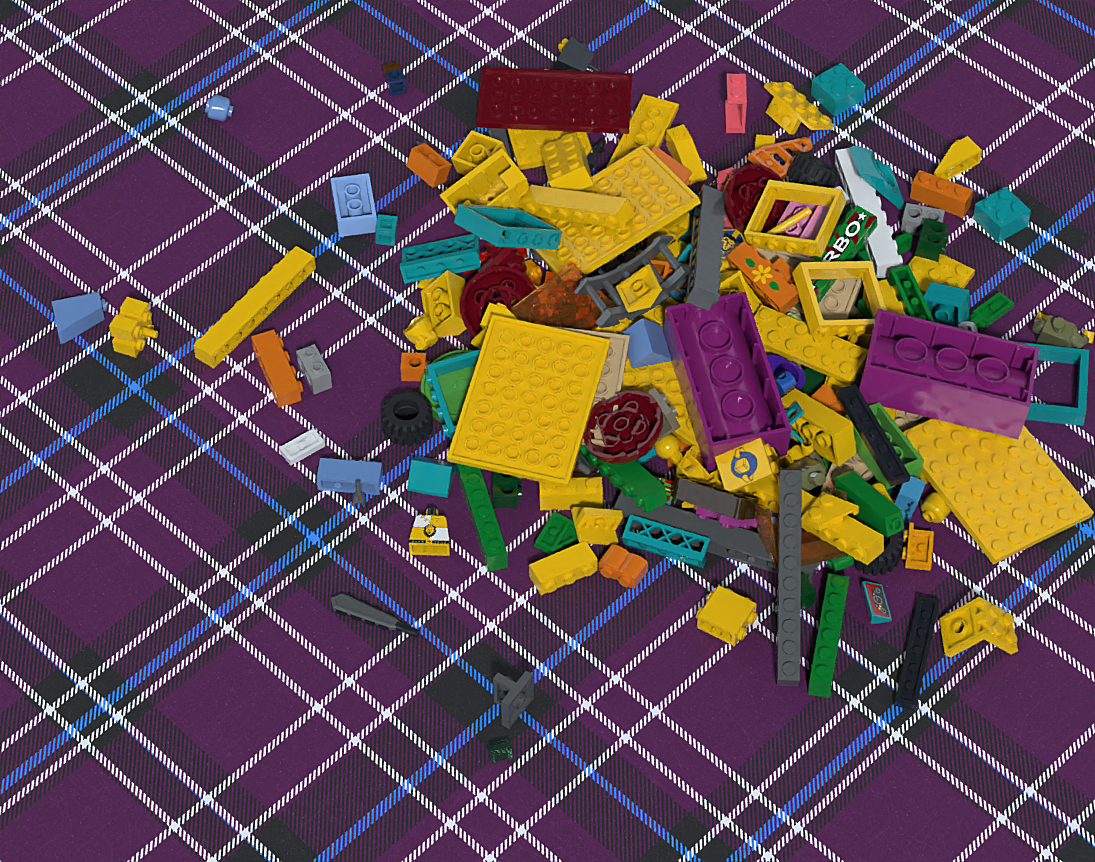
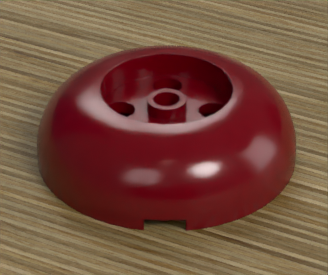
(741, 206)
(480, 290)
(634, 425)

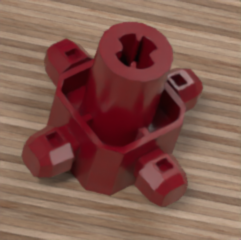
(503, 257)

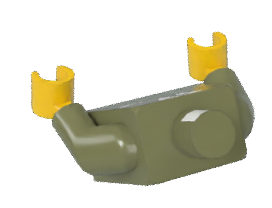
(1059, 332)
(812, 468)

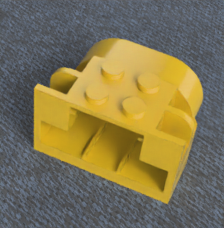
(489, 184)

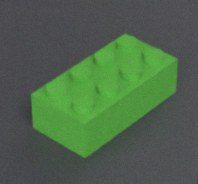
(903, 447)

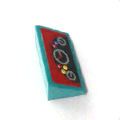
(875, 602)

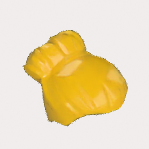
(421, 333)

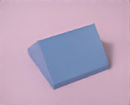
(646, 344)

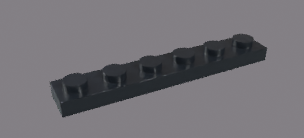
(873, 435)
(917, 652)

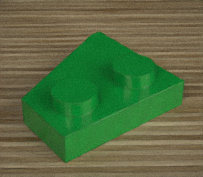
(556, 534)

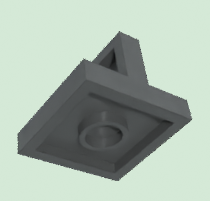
(513, 696)

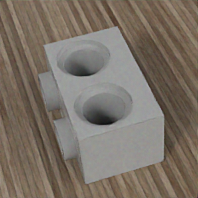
(915, 215)
(314, 369)

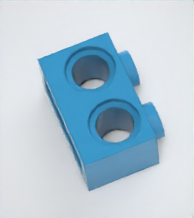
(909, 497)

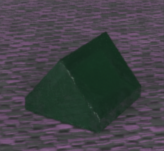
(499, 750)

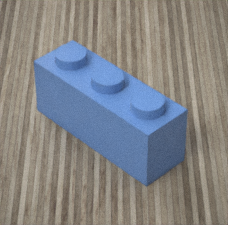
(341, 475)

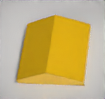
(639, 289)

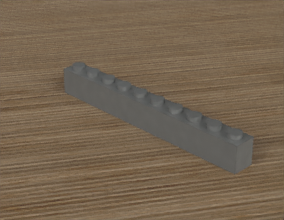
(706, 249)
(733, 543)
(789, 578)

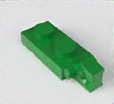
(991, 311)

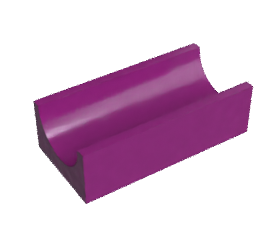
(949, 374)
(725, 377)

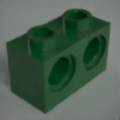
(932, 240)
(506, 490)

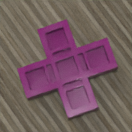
(725, 521)

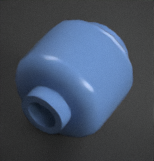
(218, 108)

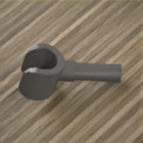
(358, 496)

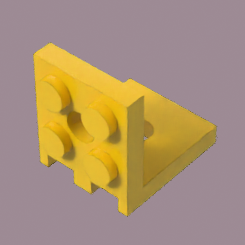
(981, 622)

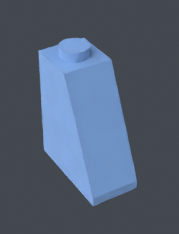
(77, 314)

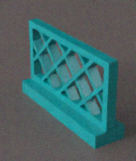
(434, 265)

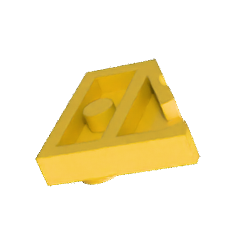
(827, 511)

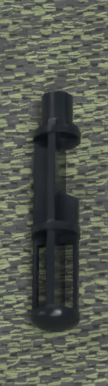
(597, 148)

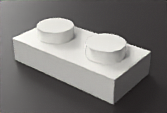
(302, 446)

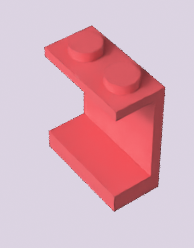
(736, 103)

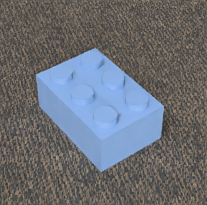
(354, 205)

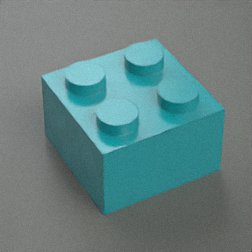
(838, 89)
(1001, 214)
(947, 304)

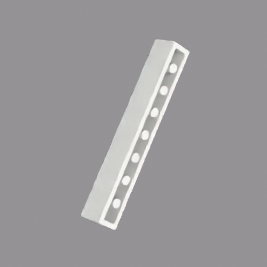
(879, 245)

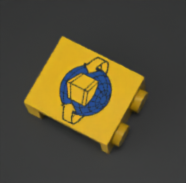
(746, 465)

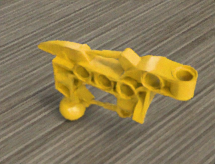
(690, 467)

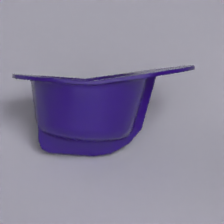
(780, 365)

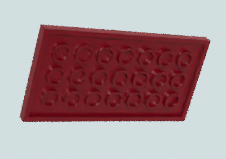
(555, 100)

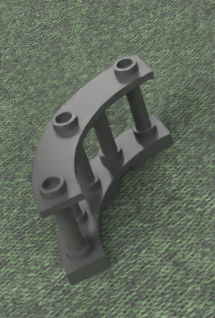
(611, 316)

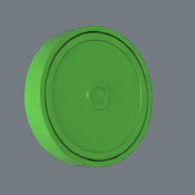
(453, 387)

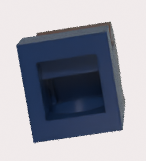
(394, 78)

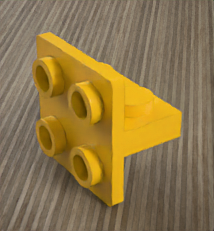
(596, 525)

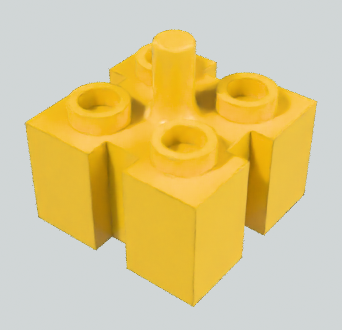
(132, 327)

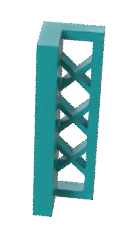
(662, 548)

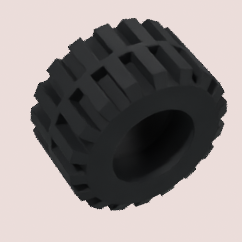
(812, 171)
(406, 405)
(886, 560)

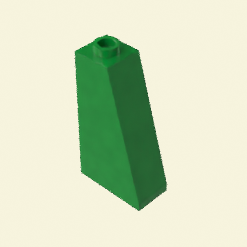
(874, 508)

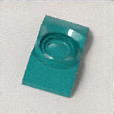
(877, 175)

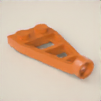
(763, 154)

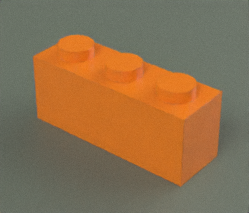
(941, 193)

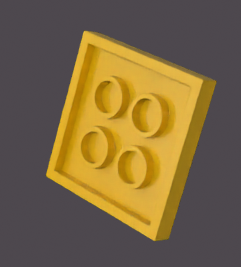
(945, 272)

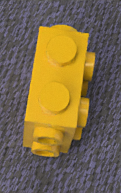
(726, 615)

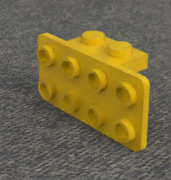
(792, 108)

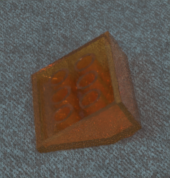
(558, 304)

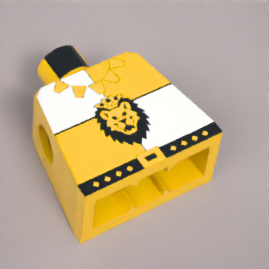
(429, 535)

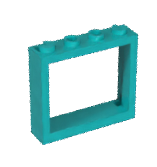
(521, 227)
(445, 367)
(1063, 414)

